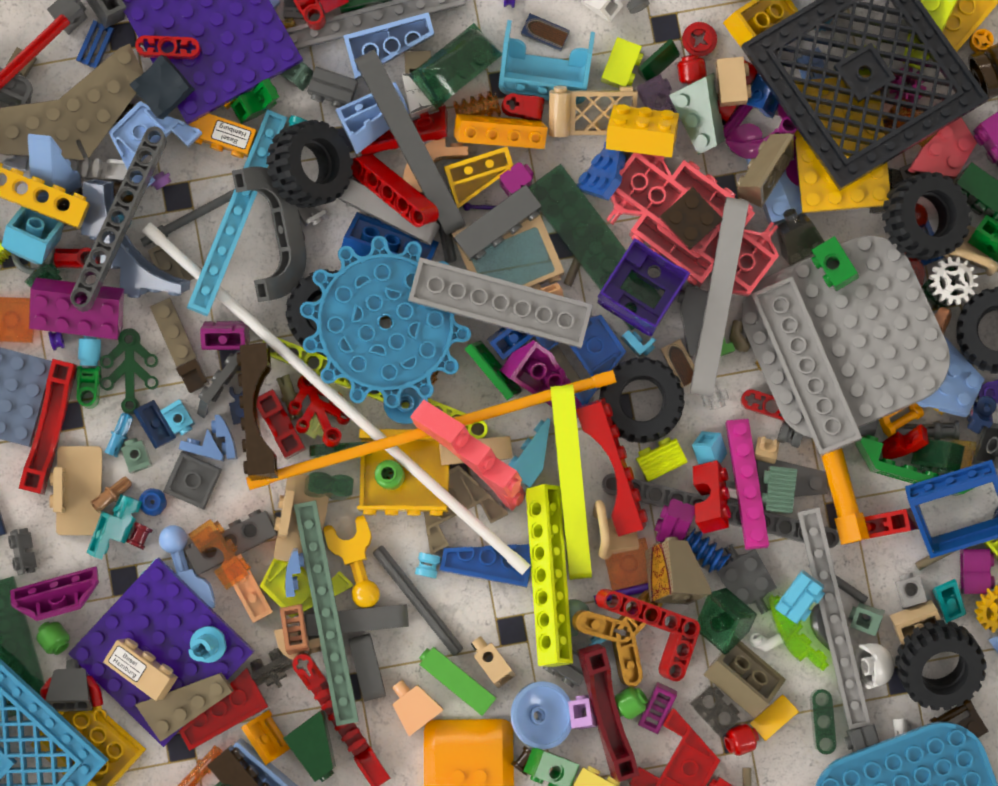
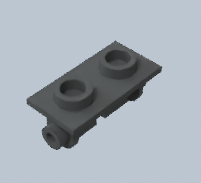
(21, 559)

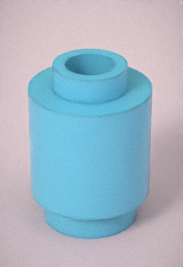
(89, 350)

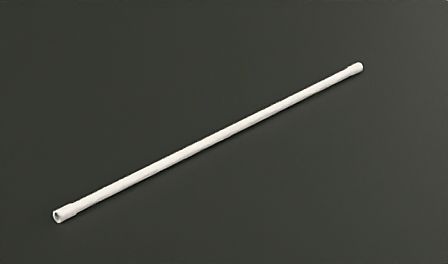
(511, 556)

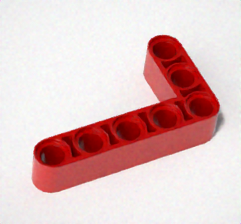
(657, 619)

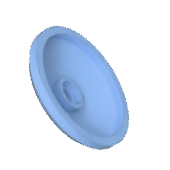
(553, 715)

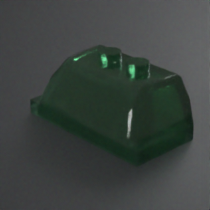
(455, 66)

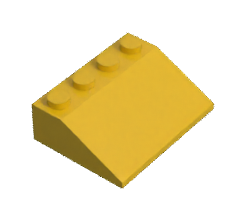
(108, 738)

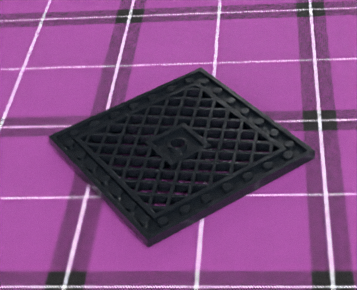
(832, 157)

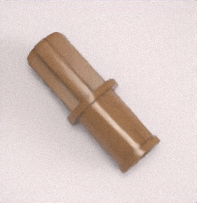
(111, 494)

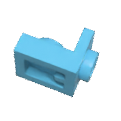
(634, 341)

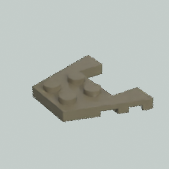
(469, 494)

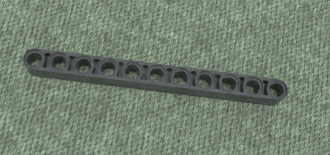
(667, 492)

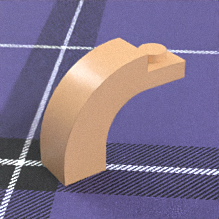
(437, 151)

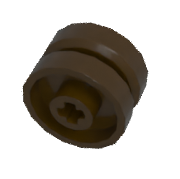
(985, 69)

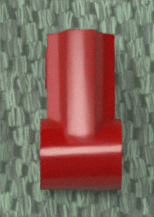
(72, 257)

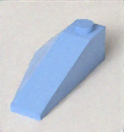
(50, 165)
(783, 197)

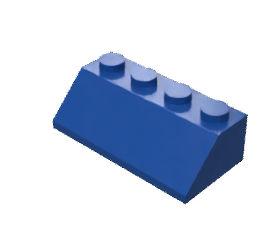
(365, 228)

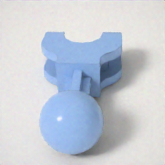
(174, 540)

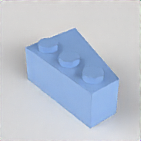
(364, 120)

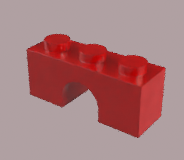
(280, 424)
(714, 511)

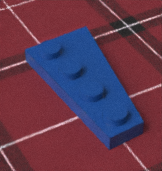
(486, 564)

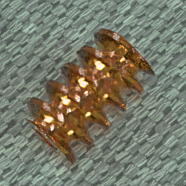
(481, 107)

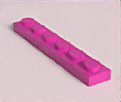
(747, 484)

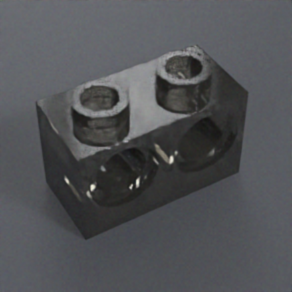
(710, 715)

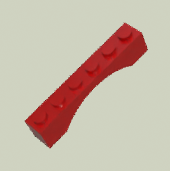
(55, 404)
(597, 422)

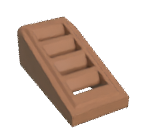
(299, 648)

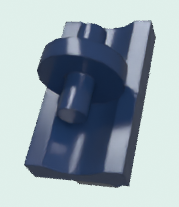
(981, 414)

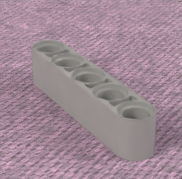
(369, 203)

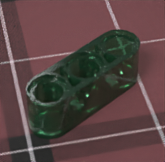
(828, 731)

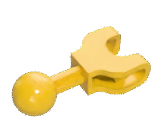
(353, 552)

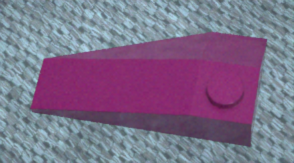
(535, 370)

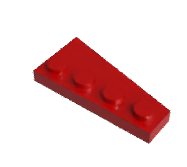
(428, 126)
(233, 709)

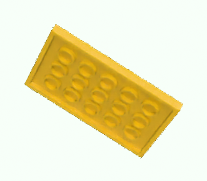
(816, 187)

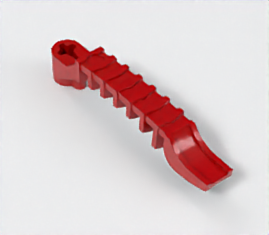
(350, 733)

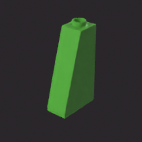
(457, 680)

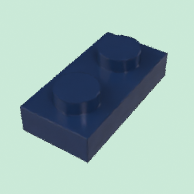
(154, 424)

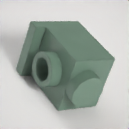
(142, 461)
(868, 626)

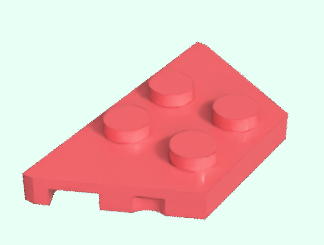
(946, 151)

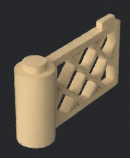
(563, 109)

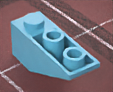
(531, 461)

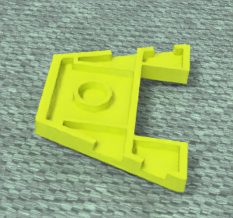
(274, 586)

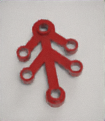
(320, 408)

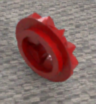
(698, 29)

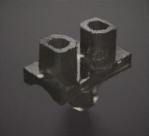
(271, 672)

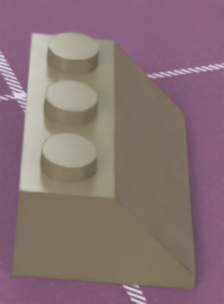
(766, 168)
(745, 678)

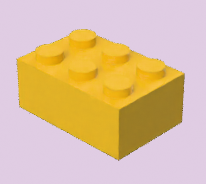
(642, 130)

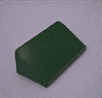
(659, 61)

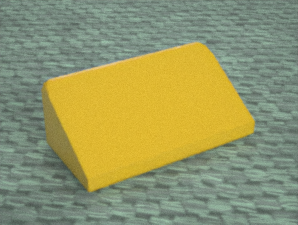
(774, 717)

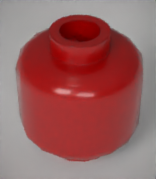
(691, 69)
(741, 739)

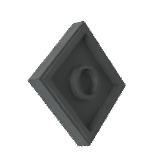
(192, 480)

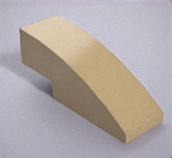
(500, 446)

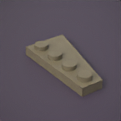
(183, 704)

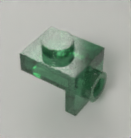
(43, 271)

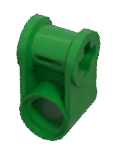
(88, 381)

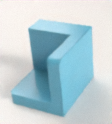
(709, 447)

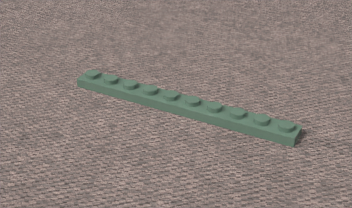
(326, 613)

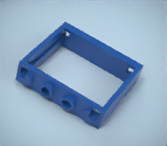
(947, 485)

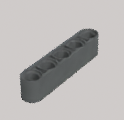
(365, 619)

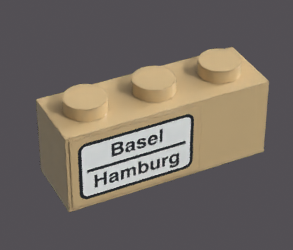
(140, 668)

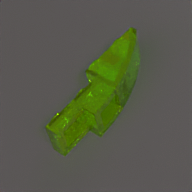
(797, 644)

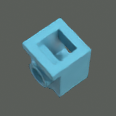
(174, 409)

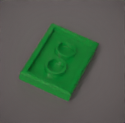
(491, 368)

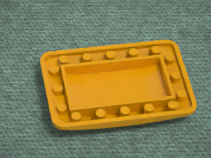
(468, 752)

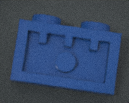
(762, 98)

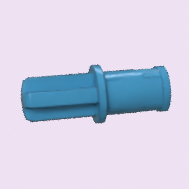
(119, 434)

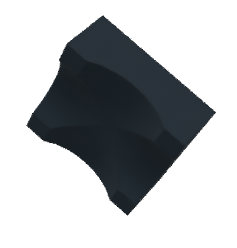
(162, 87)

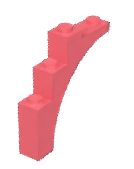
(475, 454)

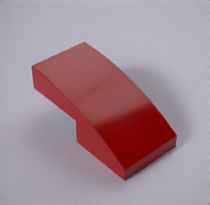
(901, 445)

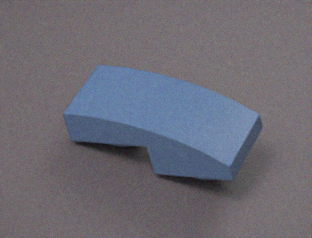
(222, 430)
(293, 567)

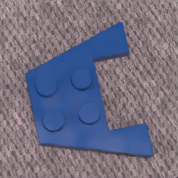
(598, 353)

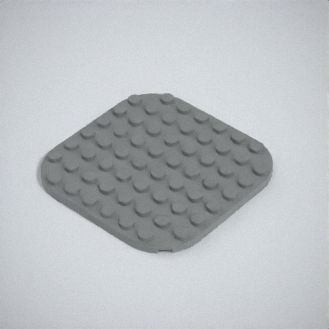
(872, 330)

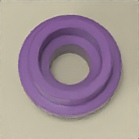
(161, 180)

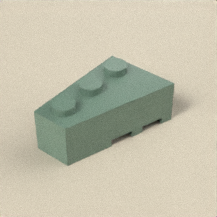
(700, 113)

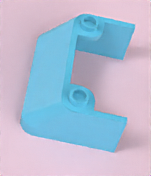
(537, 74)

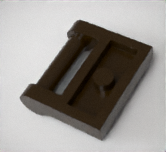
(972, 722)

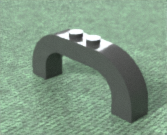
(287, 230)

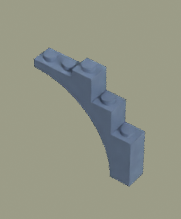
(136, 272)

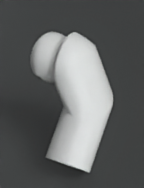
(763, 643)

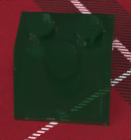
(725, 620)

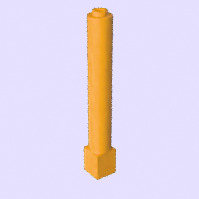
(849, 521)

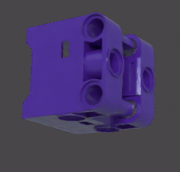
(639, 260)

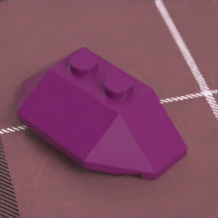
(55, 595)

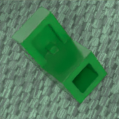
(256, 102)

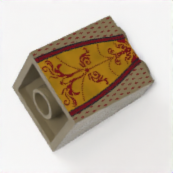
(674, 573)

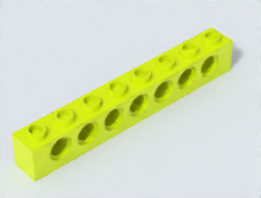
(549, 576)

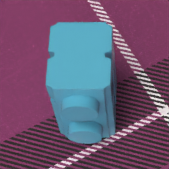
(799, 597)

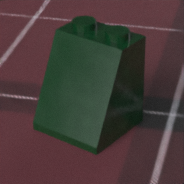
(313, 747)

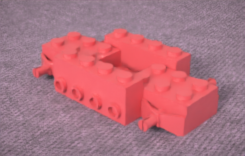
(651, 190)

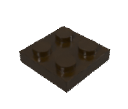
(691, 218)

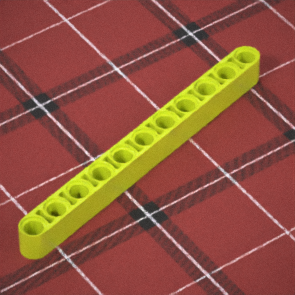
(303, 355)

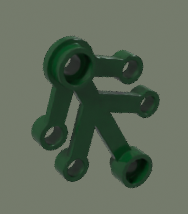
(128, 367)

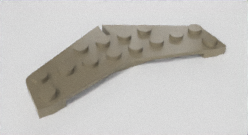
(79, 115)

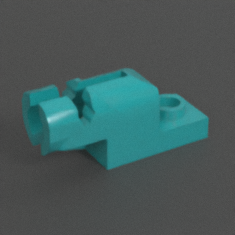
(114, 526)

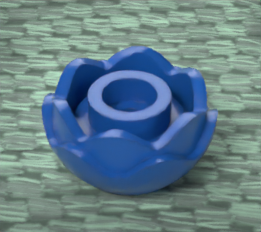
(159, 502)

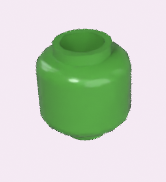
(383, 471)
(53, 638)
(631, 702)

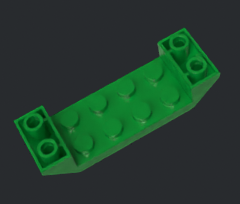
(870, 451)

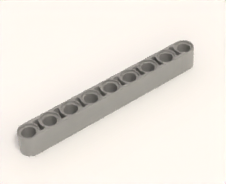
(719, 296)

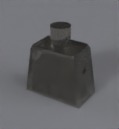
(797, 236)

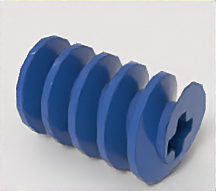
(707, 552)

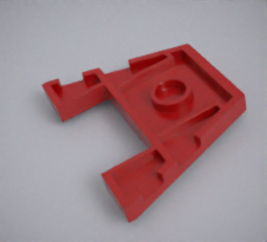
(690, 763)

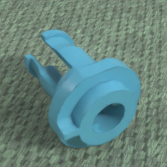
(207, 644)

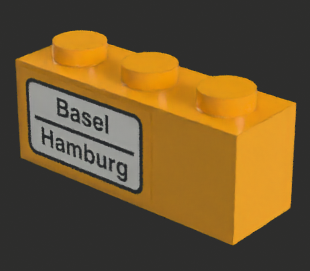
(225, 135)

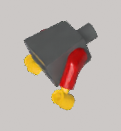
(73, 690)

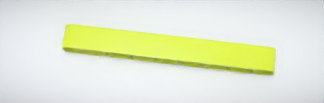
(571, 481)

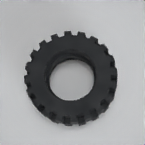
(288, 172)
(951, 210)
(304, 292)
(967, 330)
(671, 393)
(955, 686)

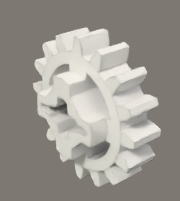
(960, 286)

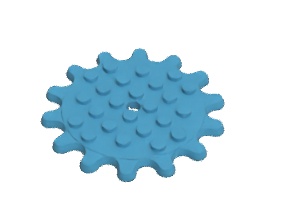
(357, 344)

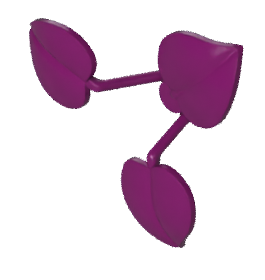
(748, 137)

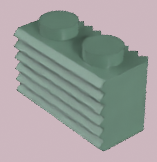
(779, 489)

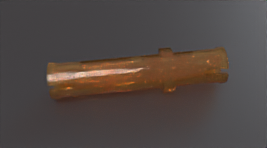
(212, 754)

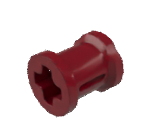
(139, 535)

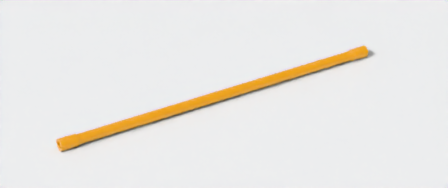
(596, 381)

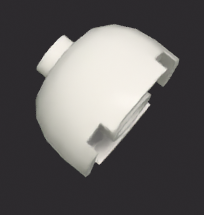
(874, 664)

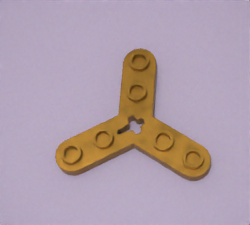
(624, 646)

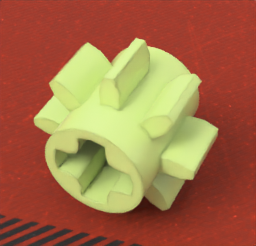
(315, 428)

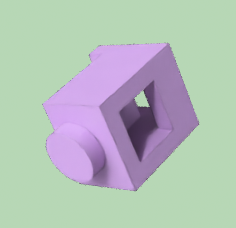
(577, 716)

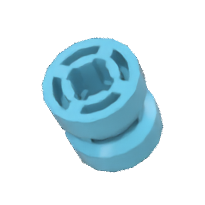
(426, 570)

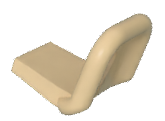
(973, 255)
(610, 541)

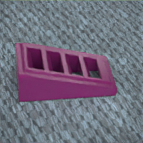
(671, 693)

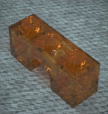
(233, 568)

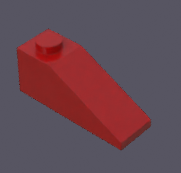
(890, 523)

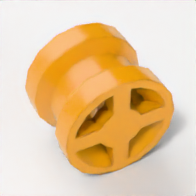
(984, 37)

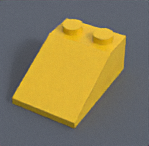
(757, 17)

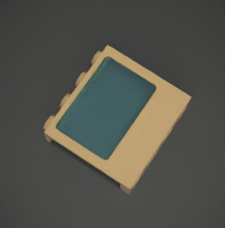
(521, 258)

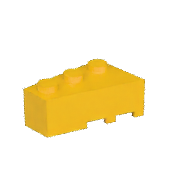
(475, 174)

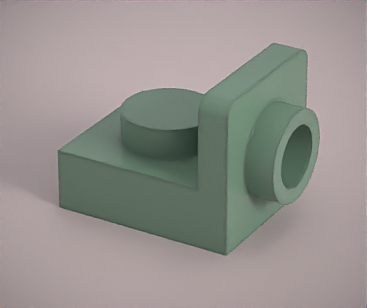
(299, 75)

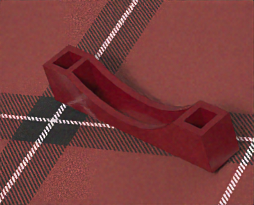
(612, 734)

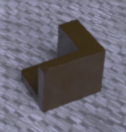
(193, 375)

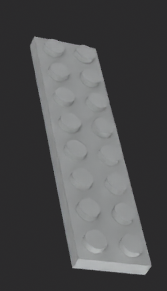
(500, 302)
(806, 366)

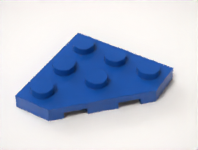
(603, 175)

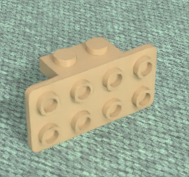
(75, 484)
(286, 524)

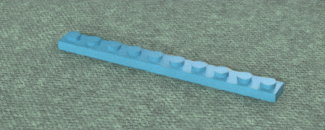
(233, 220)

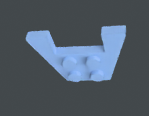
(131, 129)
(959, 387)

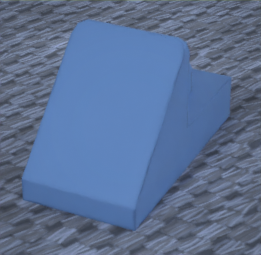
(209, 449)

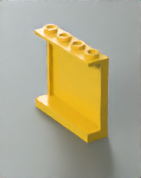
(412, 494)

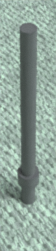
(191, 216)

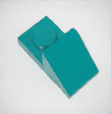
(949, 600)

